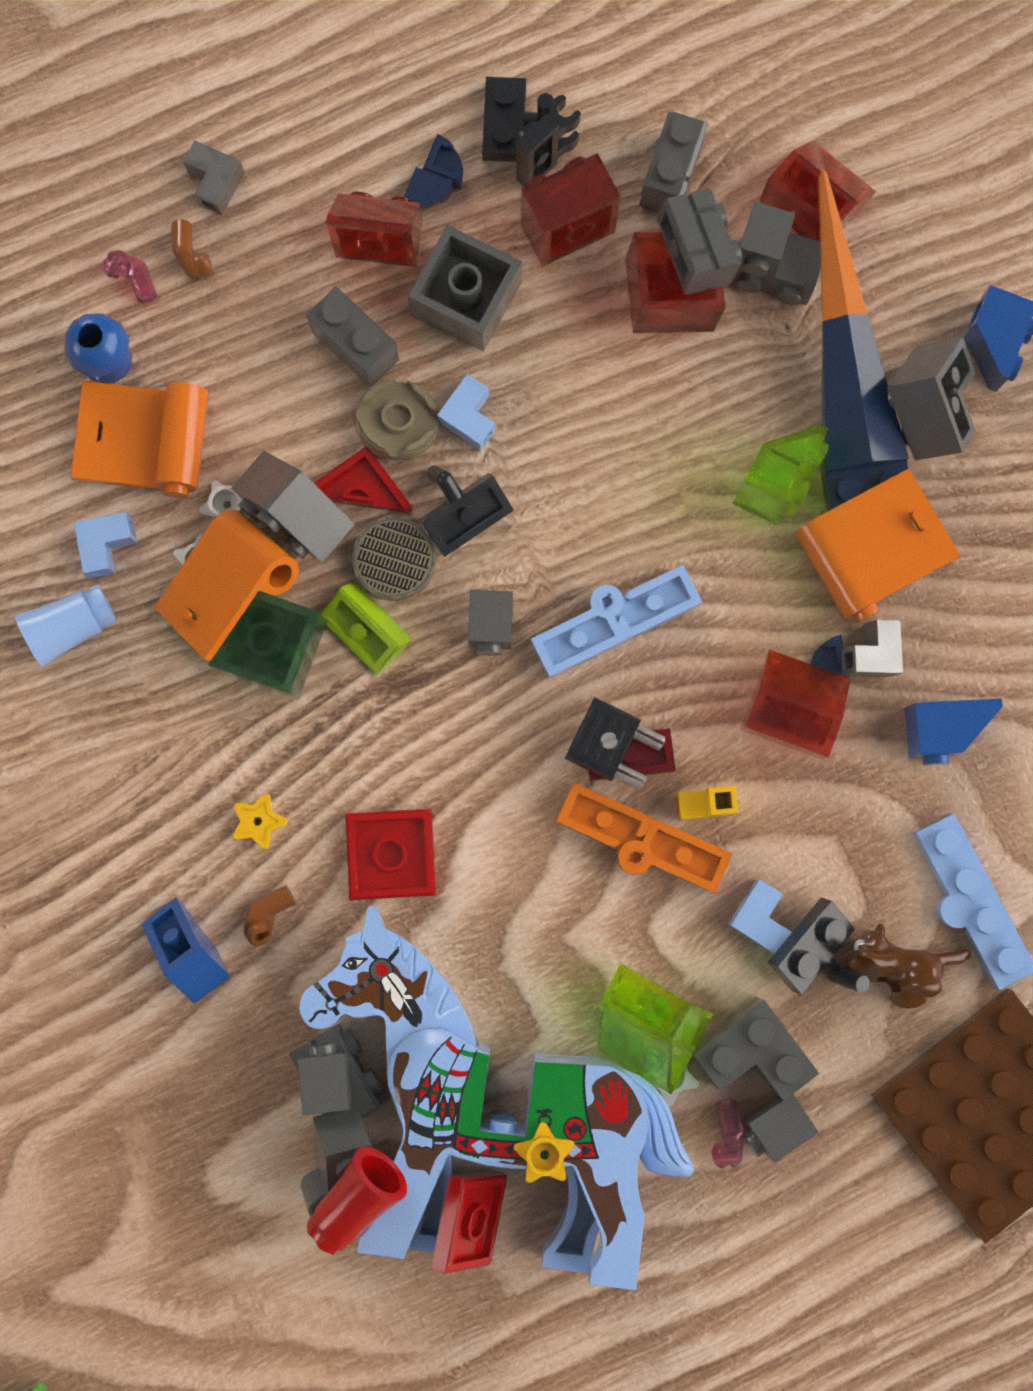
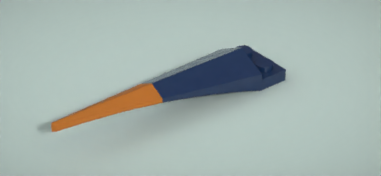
(855, 404)

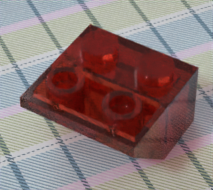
(796, 190)
(797, 705)

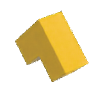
(707, 803)

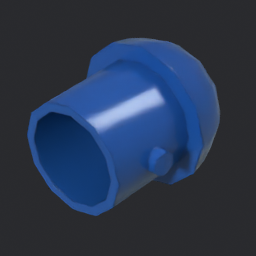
(106, 361)

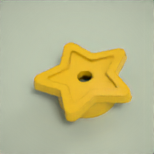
(270, 821)
(539, 1167)

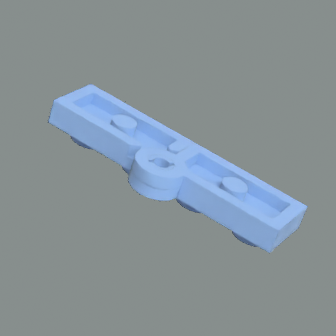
(615, 620)
(973, 902)

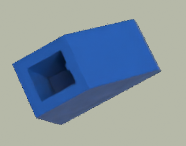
(997, 333)

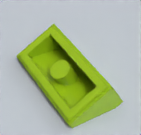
(365, 627)

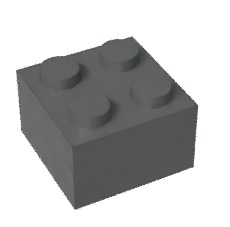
(465, 288)

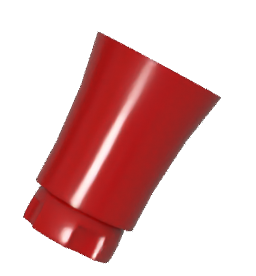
(357, 1199)

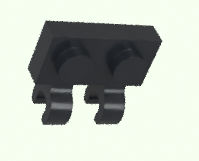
(542, 142)

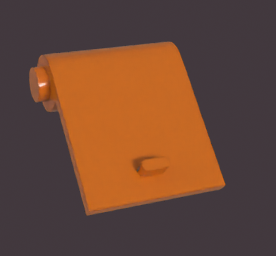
(145, 436)
(873, 547)
(222, 580)

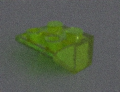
(778, 473)
(649, 1027)

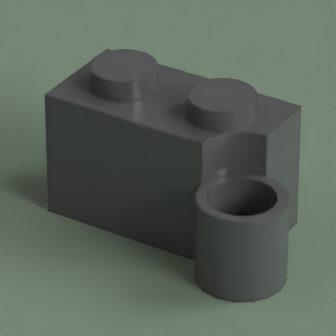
(336, 1141)

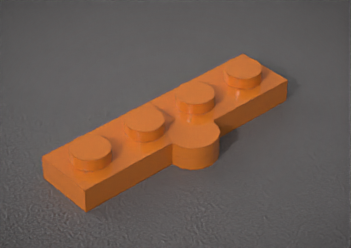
(643, 839)

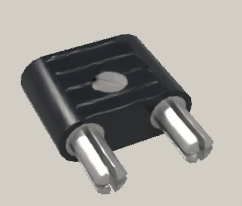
(605, 739)

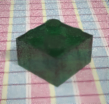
(272, 645)

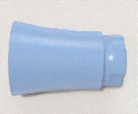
(65, 623)

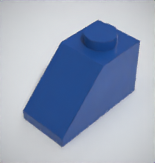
(946, 727)
(184, 951)

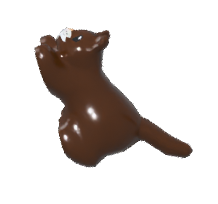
(909, 972)

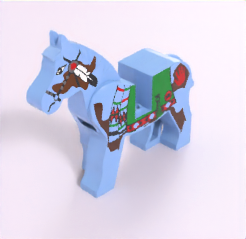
(439, 1094)

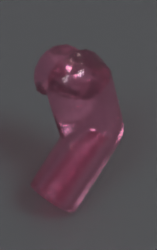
(120, 263)
(731, 1128)

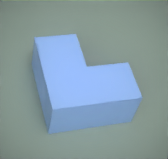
(462, 416)
(98, 537)
(753, 917)

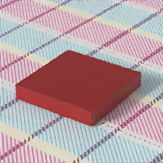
(390, 854)
(469, 1221)

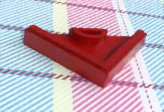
(364, 484)

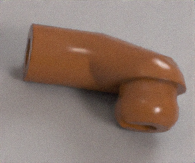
(183, 250)
(263, 912)

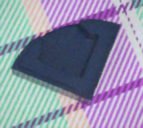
(445, 161)
(428, 188)
(829, 655)

